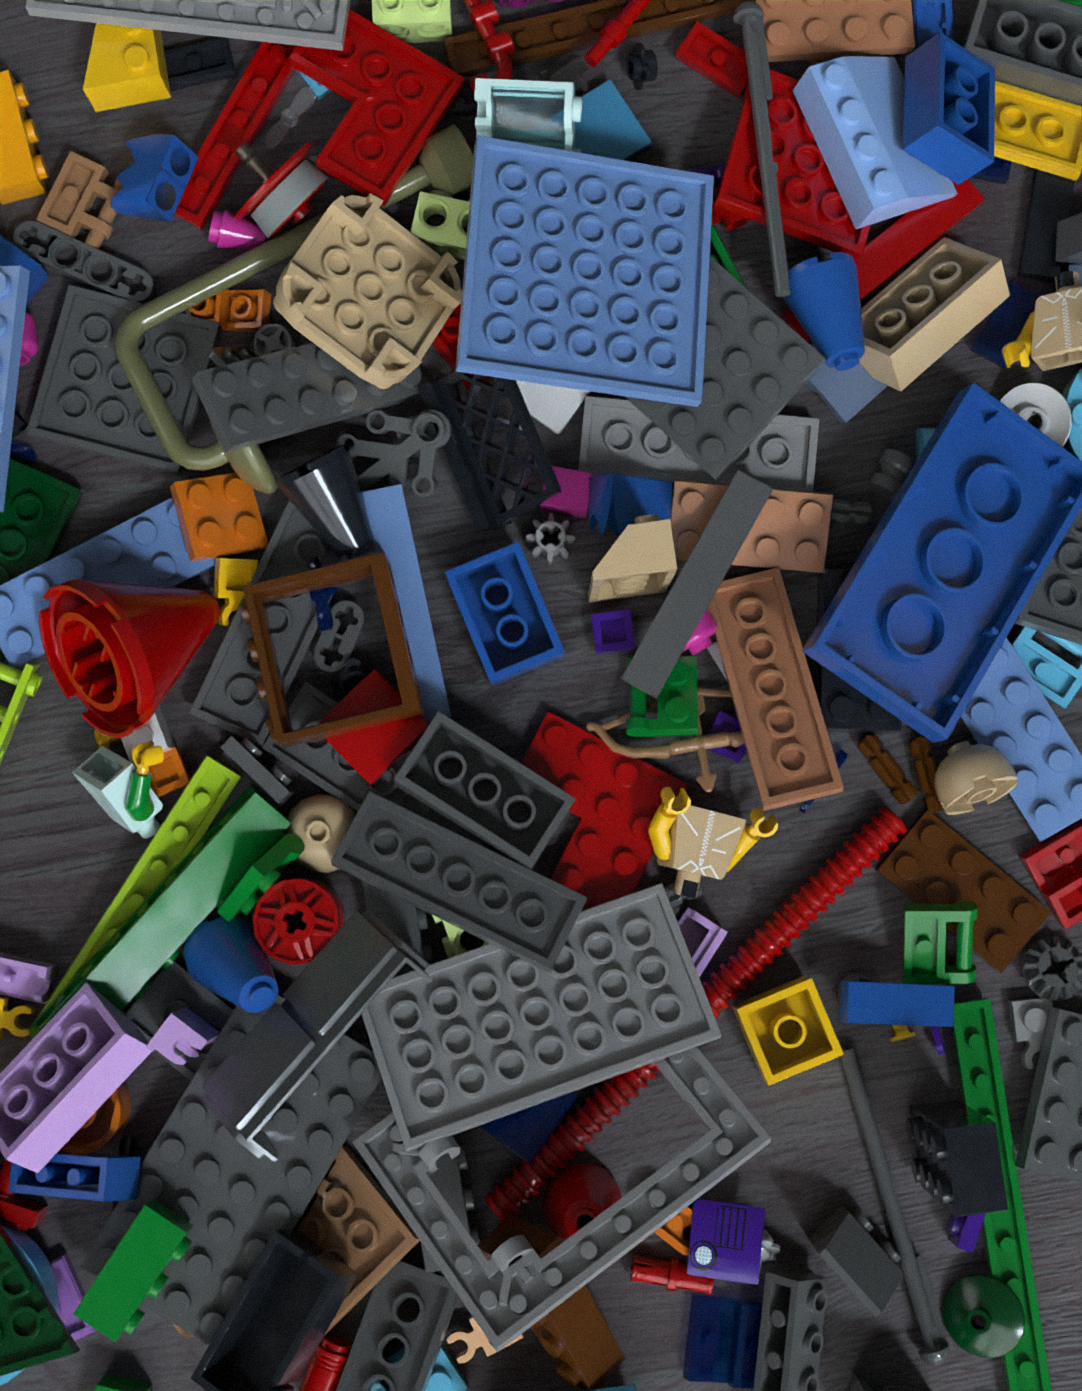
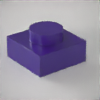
(612, 631)
(728, 724)
(965, 1230)

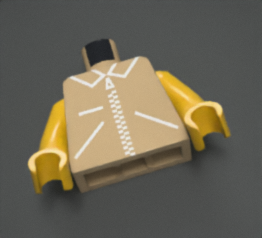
(1053, 329)
(702, 840)

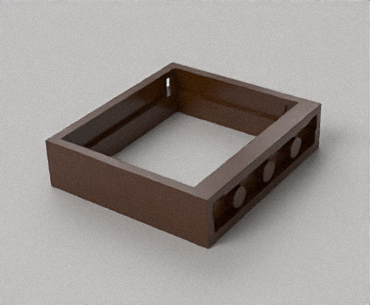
(263, 648)

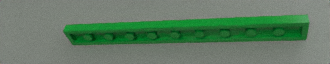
(1004, 1230)

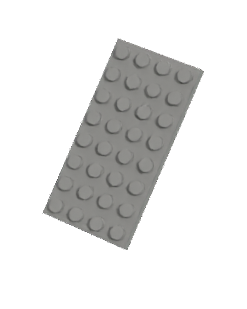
(511, 1035)

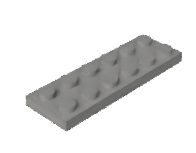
(627, 442)

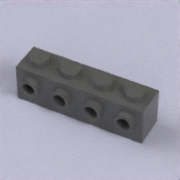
(791, 1331)

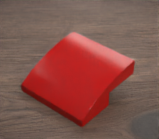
(376, 747)
(1057, 873)

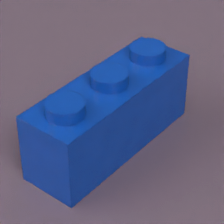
(80, 1177)

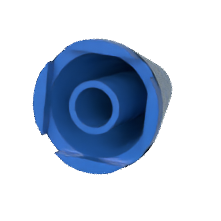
(829, 308)
(231, 963)

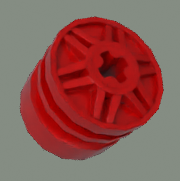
(321, 912)

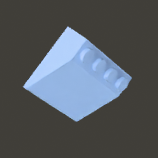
(858, 126)

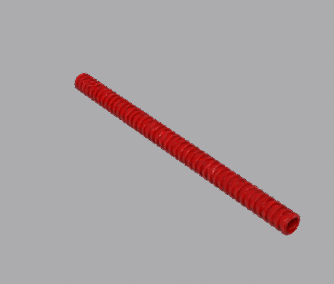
(719, 991)

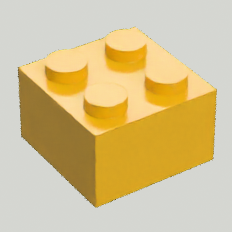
(787, 1030)

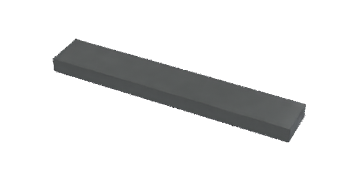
(697, 584)

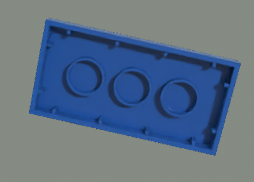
(950, 564)

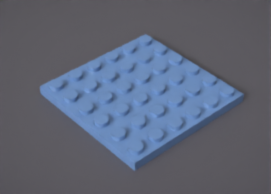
(586, 272)

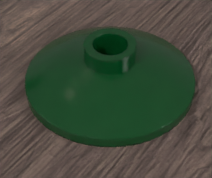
(993, 1301)

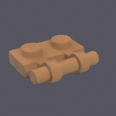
(73, 196)

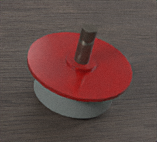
(283, 192)

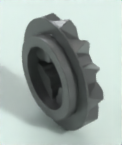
(1038, 959)

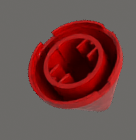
(122, 646)

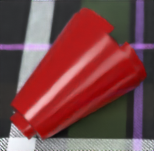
(575, 1192)

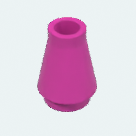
(233, 234)

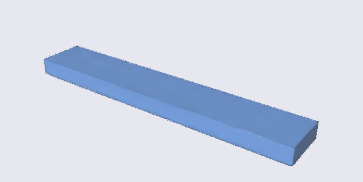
(394, 536)

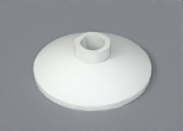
(1042, 400)

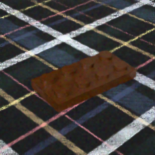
(942, 868)

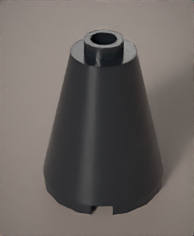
(331, 501)

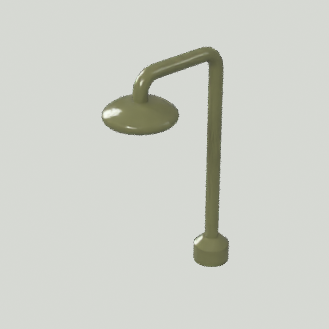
(442, 165)

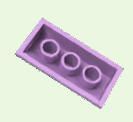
(65, 1077)

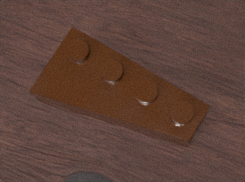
(575, 1329)

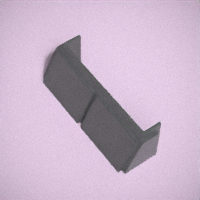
(305, 1027)

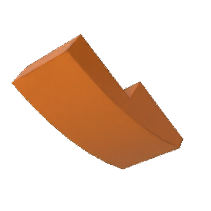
(235, 309)

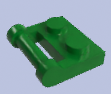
(675, 704)
(261, 877)
(926, 942)

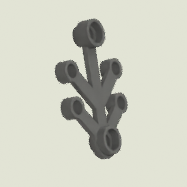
(395, 457)

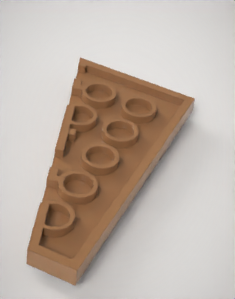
(357, 1226)

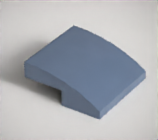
(845, 390)

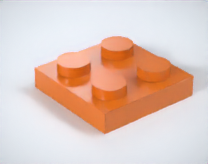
(218, 516)

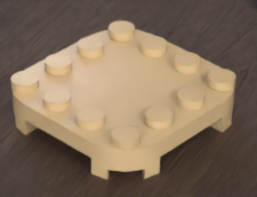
(368, 291)

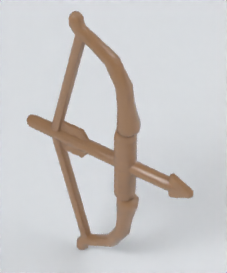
(697, 743)

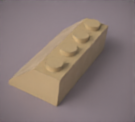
(929, 310)
(637, 563)

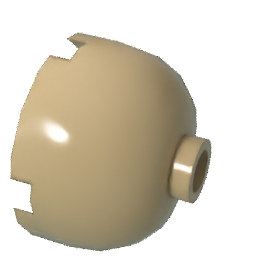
(971, 776)
(321, 825)

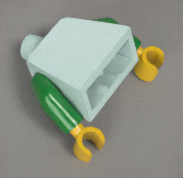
(122, 787)

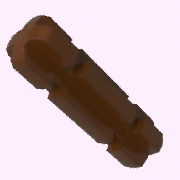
(887, 768)
(925, 770)

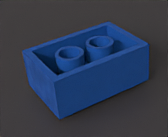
(949, 109)
(505, 614)

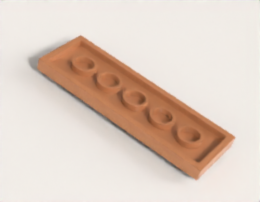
(773, 691)

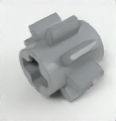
(550, 528)

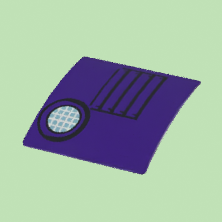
(726, 1241)

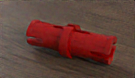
(668, 1274)

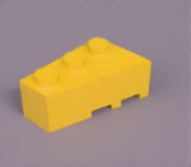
(125, 67)

